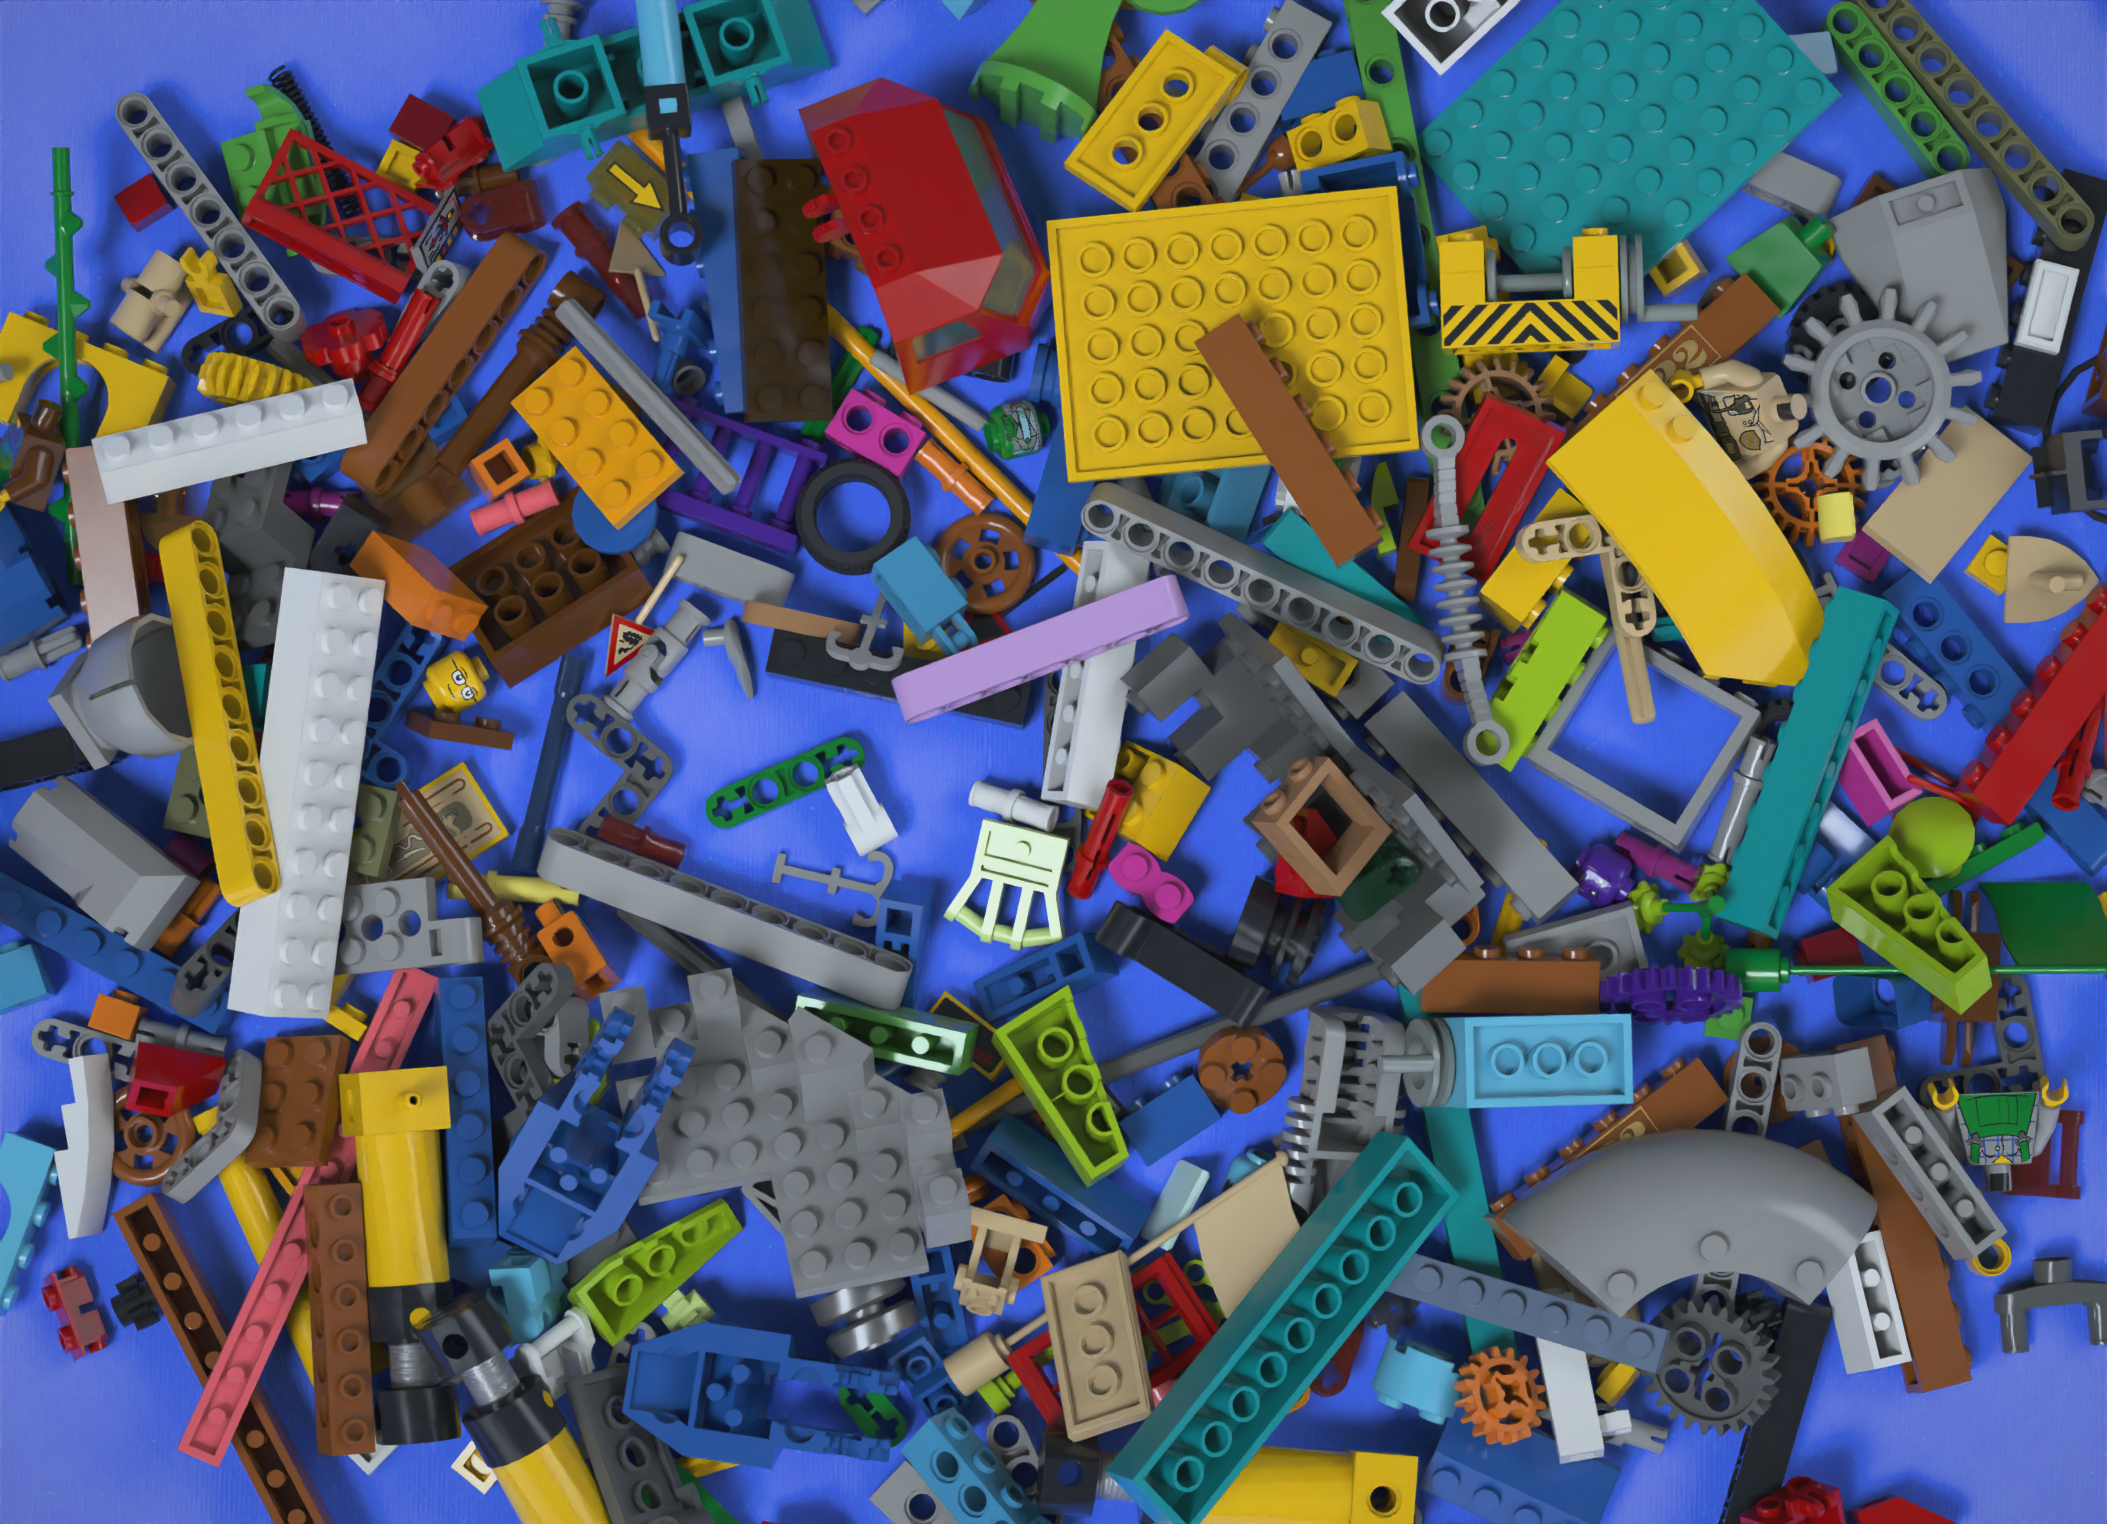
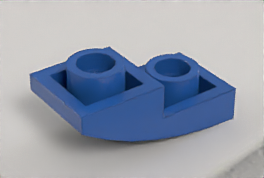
(925, 1374)

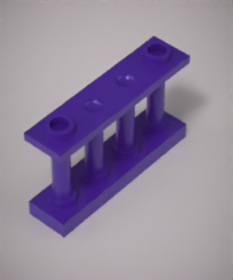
(737, 518)

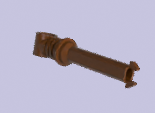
(536, 352)
(499, 917)

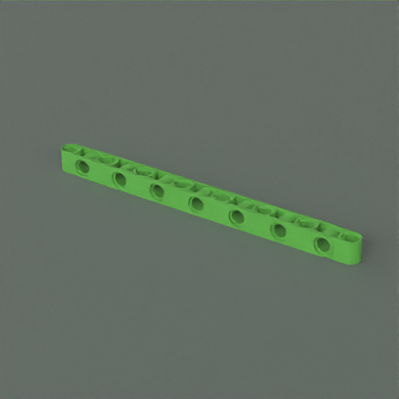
(1373, 46)

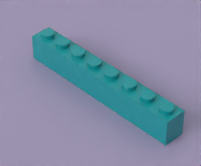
(1807, 761)

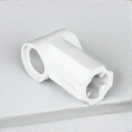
(863, 816)

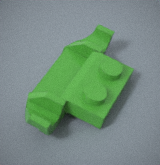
(252, 154)

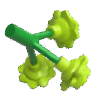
(1704, 947)

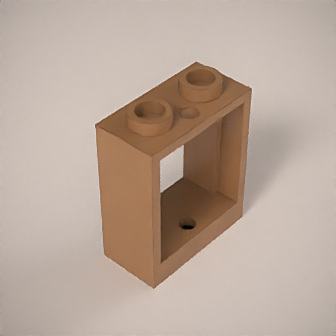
(1353, 848)

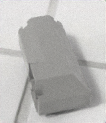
(101, 862)

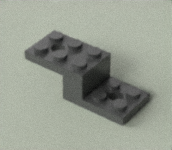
(256, 544)

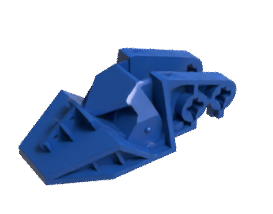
(576, 1165)
(711, 1393)

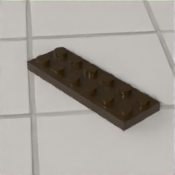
(781, 292)

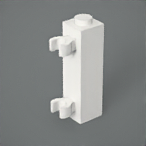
(1572, 1401)

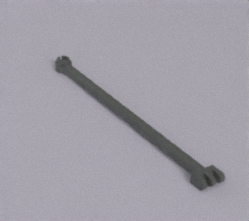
(1195, 1037)

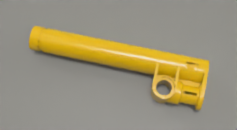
(259, 1217)

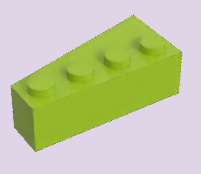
(1906, 924)
(1059, 1076)

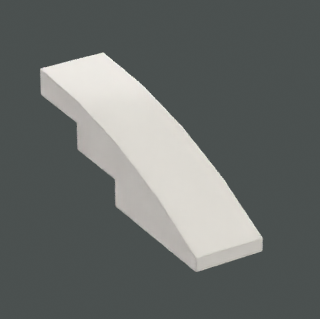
(87, 1163)

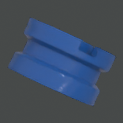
(1045, 377)

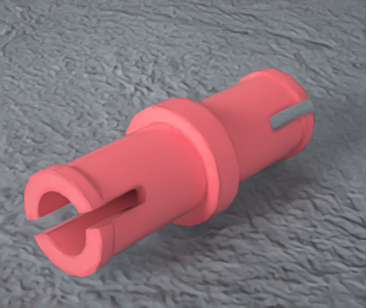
(515, 507)

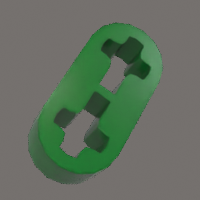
(866, 1421)

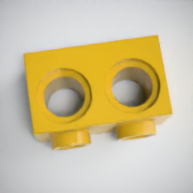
(1337, 135)

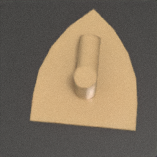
(2043, 579)

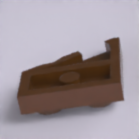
(449, 727)

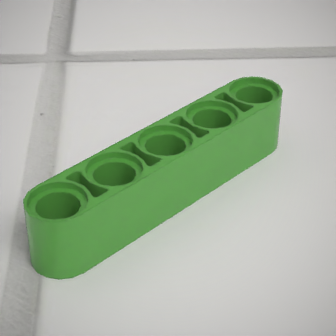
(1894, 73)

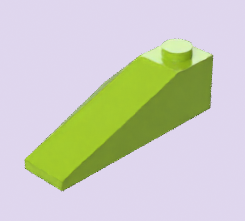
(646, 1273)

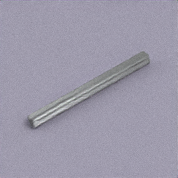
(648, 396)

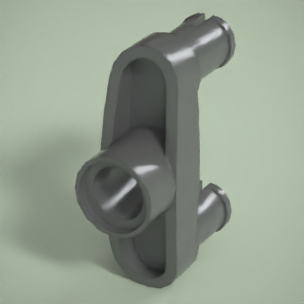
(2051, 1286)

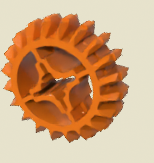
(1790, 489)

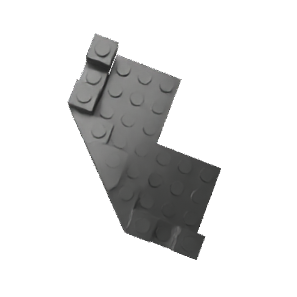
(1264, 705)

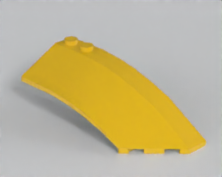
(1695, 535)

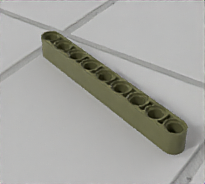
(1979, 110)

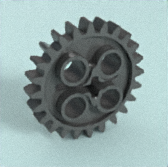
(1745, 1381)

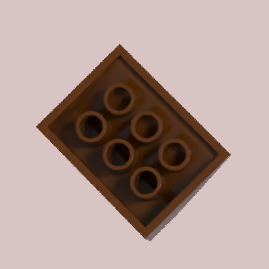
(546, 591)

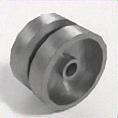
(866, 1315)

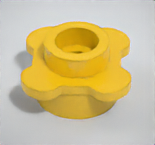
(539, 461)

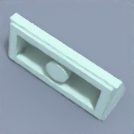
(1175, 1201)

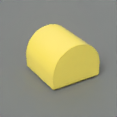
(1836, 517)

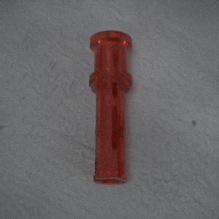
(592, 246)

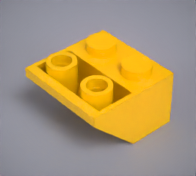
(1162, 800)

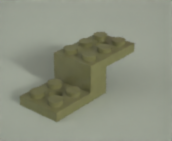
(374, 806)

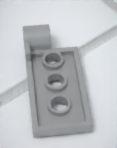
(435, 945)

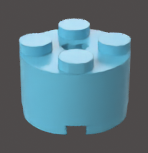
(1418, 1378)

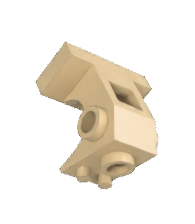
(982, 1292)

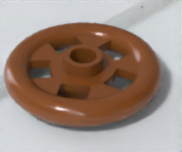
(1011, 537)
(125, 1161)

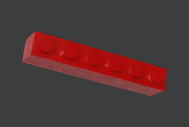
(2041, 718)

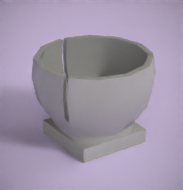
(126, 694)

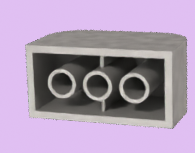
(1445, 28)

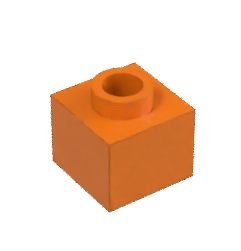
(118, 1014)

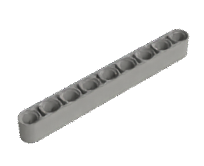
(1253, 564)
(724, 918)

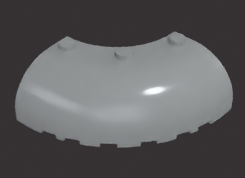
(1691, 1207)

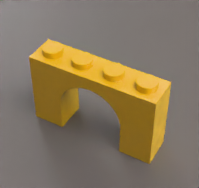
(135, 391)

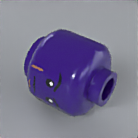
(1602, 875)

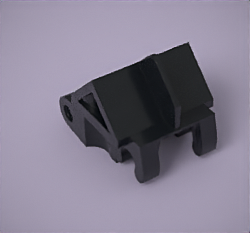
(2065, 472)

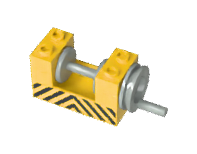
(1567, 324)

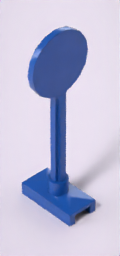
(587, 518)

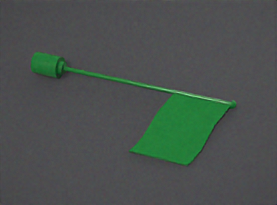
(2040, 923)

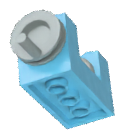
(1516, 1061)

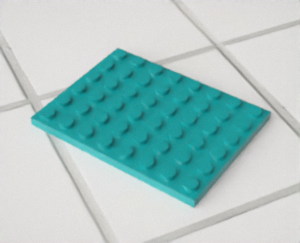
(1623, 124)

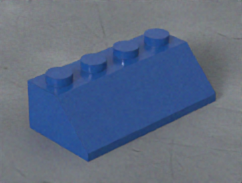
(1515, 1480)

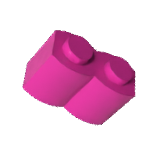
(1160, 892)

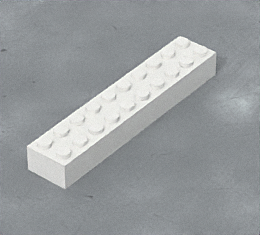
(311, 790)

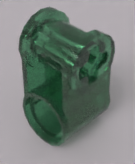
(1377, 882)

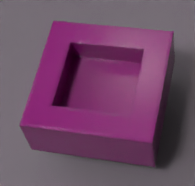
(1862, 556)

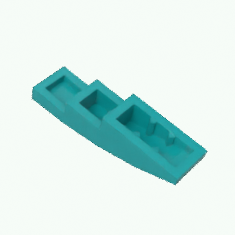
(1300, 547)

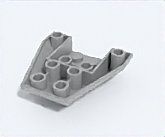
(1937, 245)

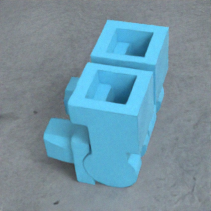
(530, 1292)

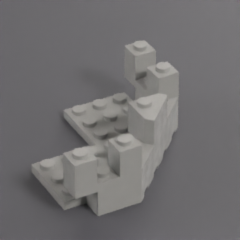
(801, 1106)

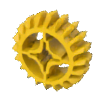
(241, 379)

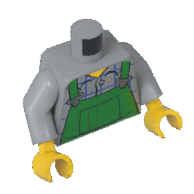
(1998, 1127)

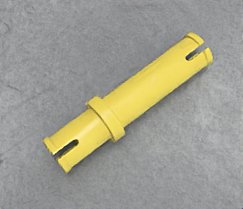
(520, 889)

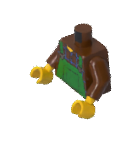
(31, 456)

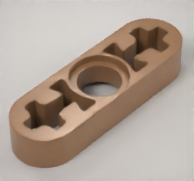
(800, 622)

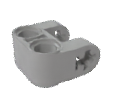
(564, 1036)

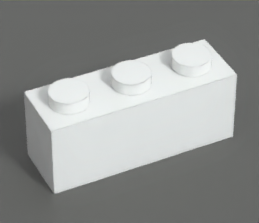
(1868, 1310)

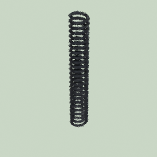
(294, 95)

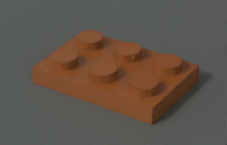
(298, 1101)

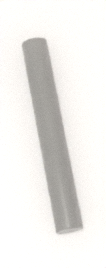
(933, 394)

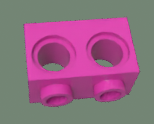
(871, 441)

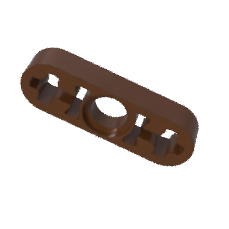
(1408, 559)

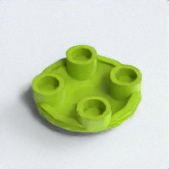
(1934, 836)

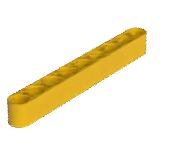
(219, 714)

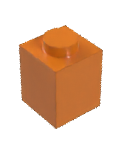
(498, 470)

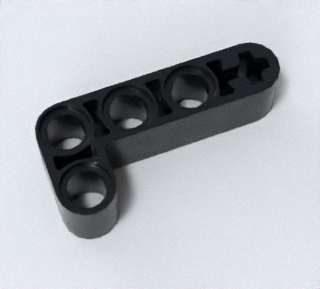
(42, 759)
(1182, 963)

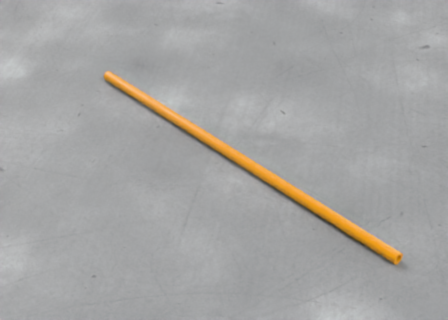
(918, 406)

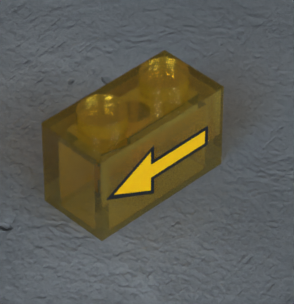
(632, 189)

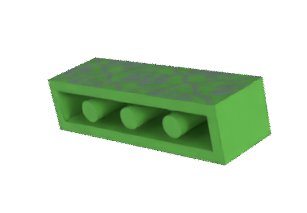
(900, 1033)

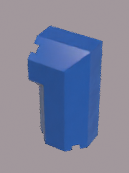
(28, 591)

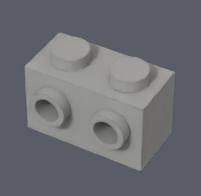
(1827, 1081)

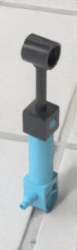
(668, 117)

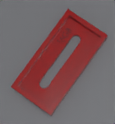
(1536, 442)

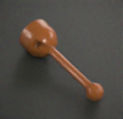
(1278, 157)

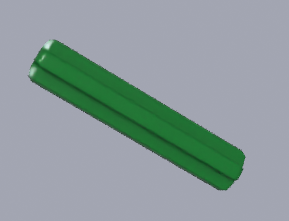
(841, 384)

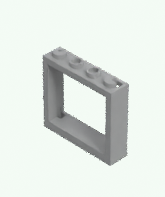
(1618, 804)

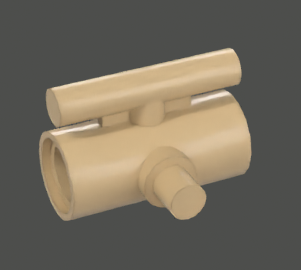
(153, 301)

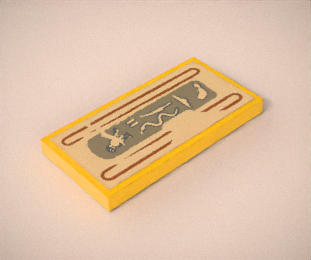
(464, 812)

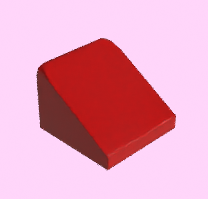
(143, 203)

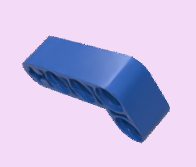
(398, 700)

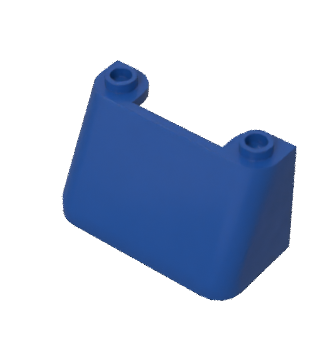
(1386, 171)

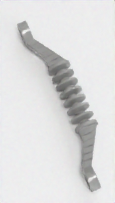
(1447, 530)

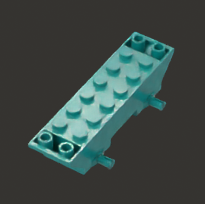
(594, 86)

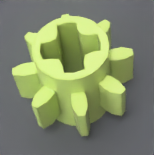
(686, 1310)

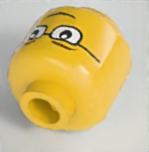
(456, 682)

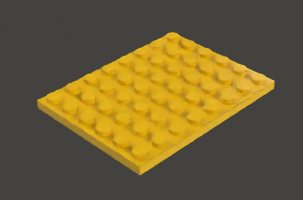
(1147, 284)

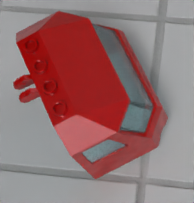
(931, 227)

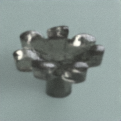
(1393, 1319)

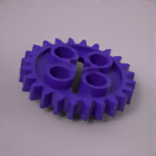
(1696, 992)

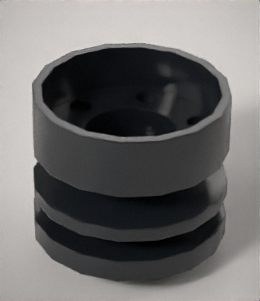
(1276, 931)

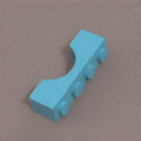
(27, 1176)

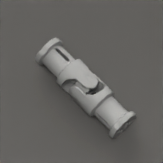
(649, 666)

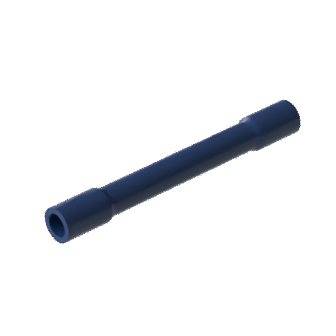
(532, 832)

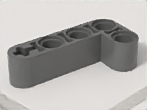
(201, 964)

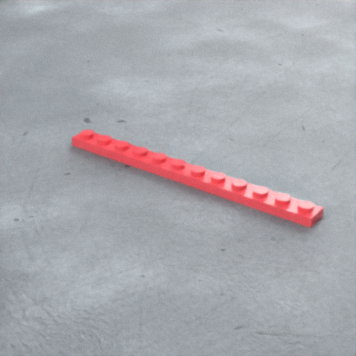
(286, 1256)

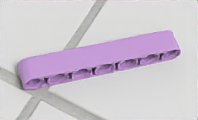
(1040, 649)

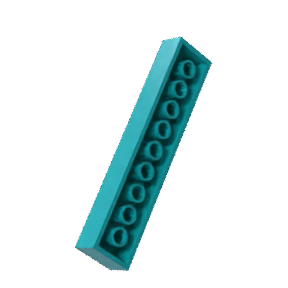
(1283, 1332)

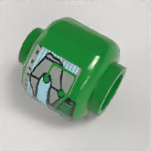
(1015, 429)

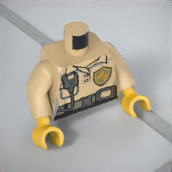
(1745, 411)

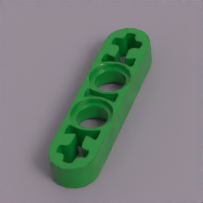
(783, 778)

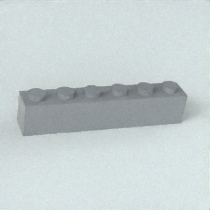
(1470, 808)

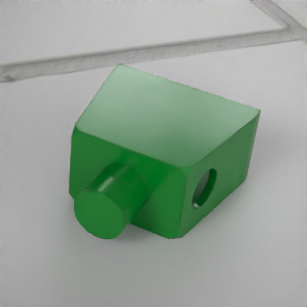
(1785, 259)

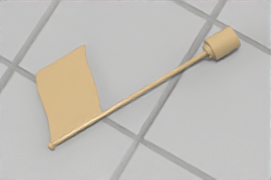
(1237, 1240)

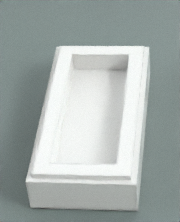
(2046, 307)

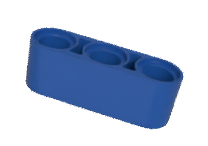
(2078, 832)

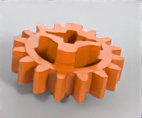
(1499, 1396)

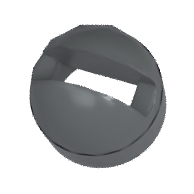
(688, 377)

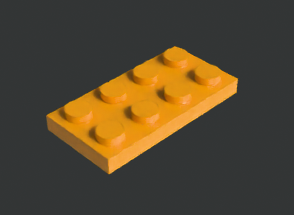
(597, 438)

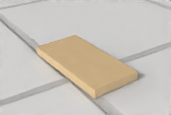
(1935, 517)
(1097, 1346)

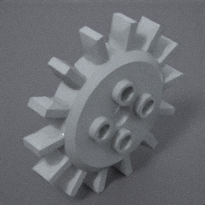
(1917, 368)

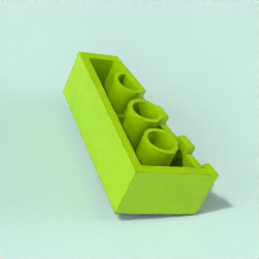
(1541, 671)

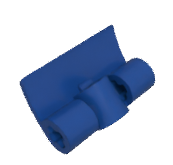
(1834, 850)

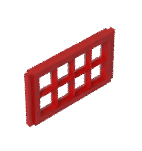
(1185, 1304)

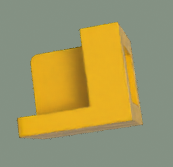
(1567, 390)

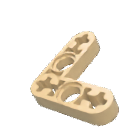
(1612, 559)

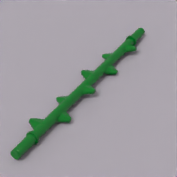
(63, 344)

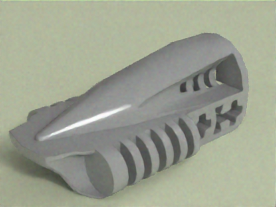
(1333, 1110)

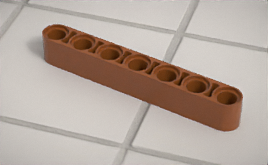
(444, 362)

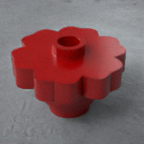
(346, 342)

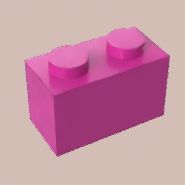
(1875, 775)

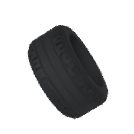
(843, 472)

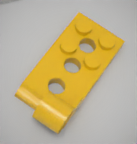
(1212, 82)

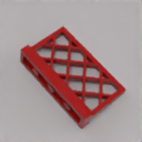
(317, 242)

